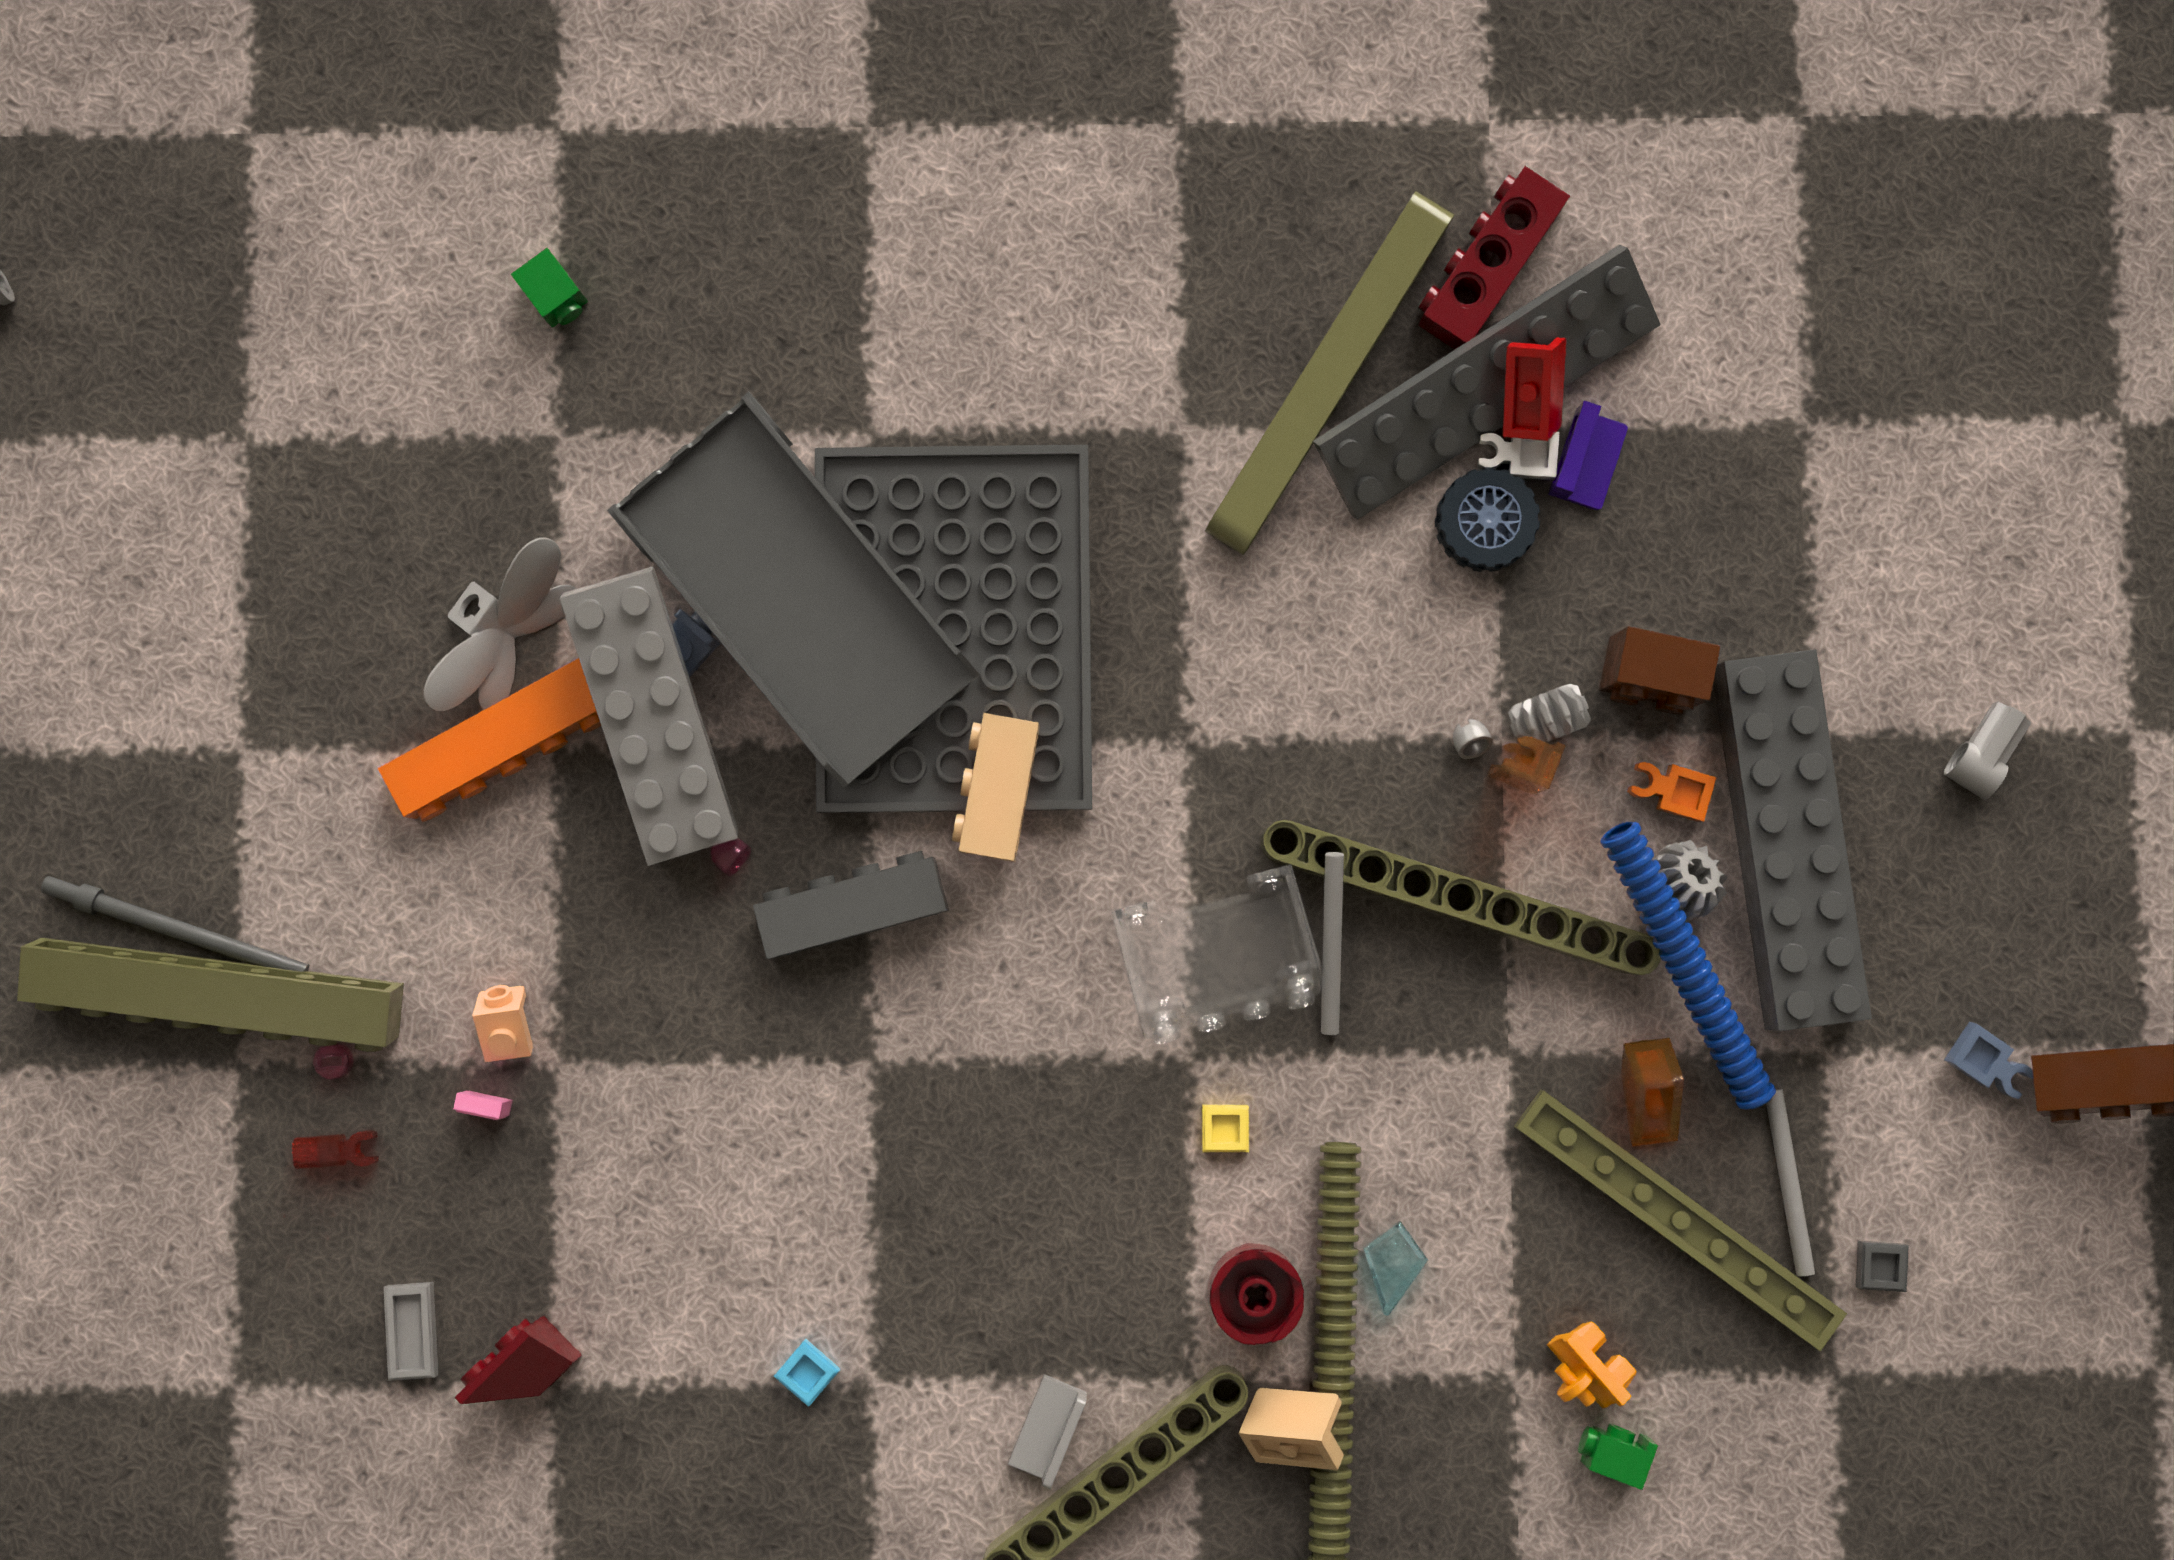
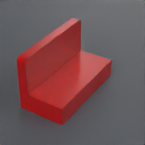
(1534, 389)

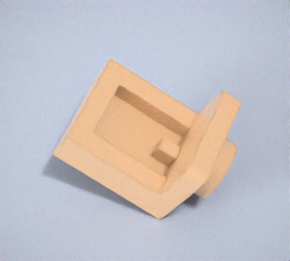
(502, 1023)

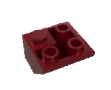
(526, 1366)

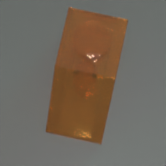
(1652, 1091)

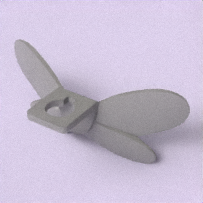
(488, 656)

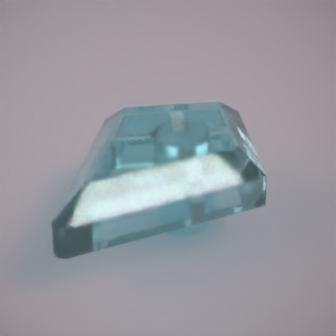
(1393, 1264)

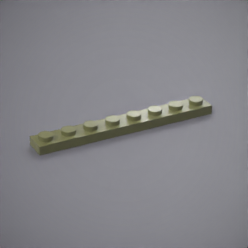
(1680, 1220)

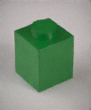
(550, 289)

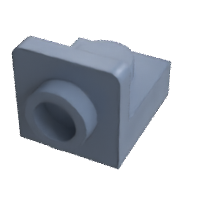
(693, 639)

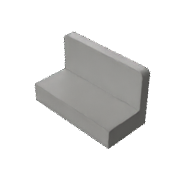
(1048, 1429)

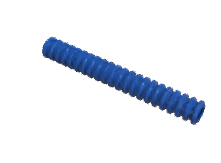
(1688, 966)

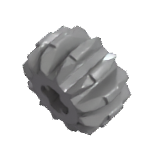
(1550, 714)
(1692, 877)

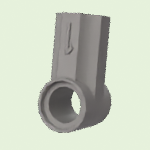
(1982, 760)

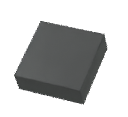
(1882, 1266)

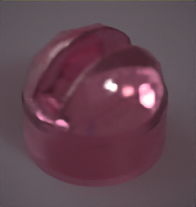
(730, 855)
(333, 1072)

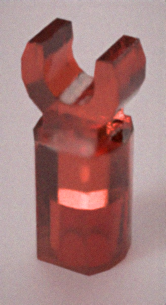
(331, 1150)

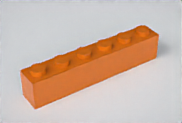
(491, 743)

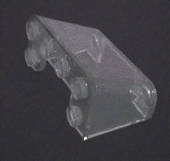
(1220, 958)

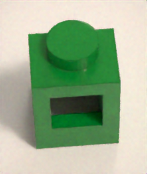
(1617, 1454)

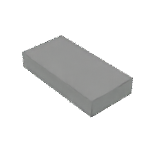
(410, 1331)

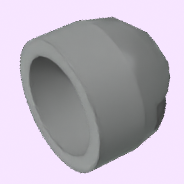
(1472, 739)

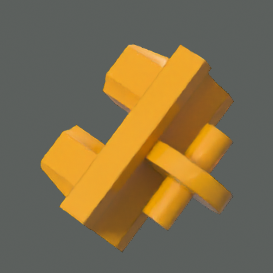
(1585, 1373)

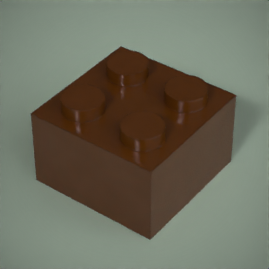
(1659, 669)

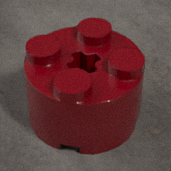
(1256, 1321)

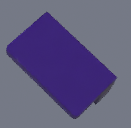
(1588, 457)

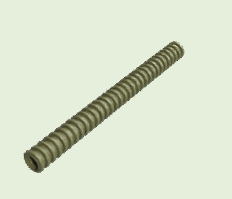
(1335, 1342)

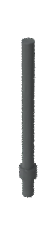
(92, 900)

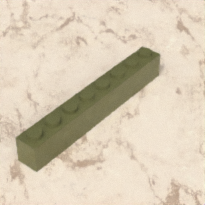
(210, 993)

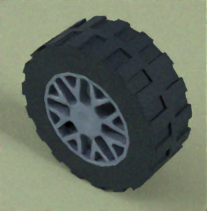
(1487, 519)

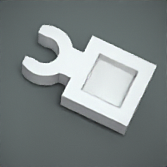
(1525, 456)

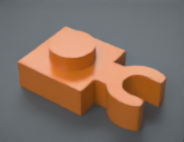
(1679, 791)

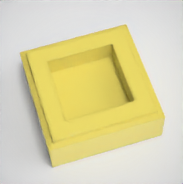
(1225, 1128)

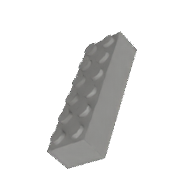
(649, 715)

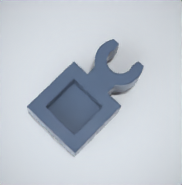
(1985, 1060)

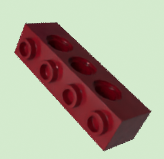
(1538, 205)

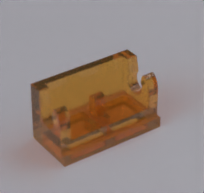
(1531, 768)

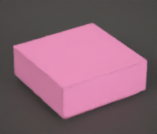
(482, 1105)

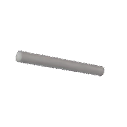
(1332, 943)
(1790, 1185)

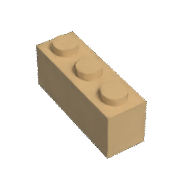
(996, 787)

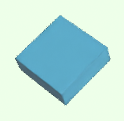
(807, 1372)

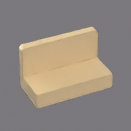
(1292, 1428)

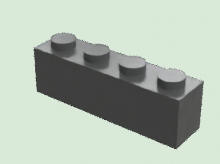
(850, 907)

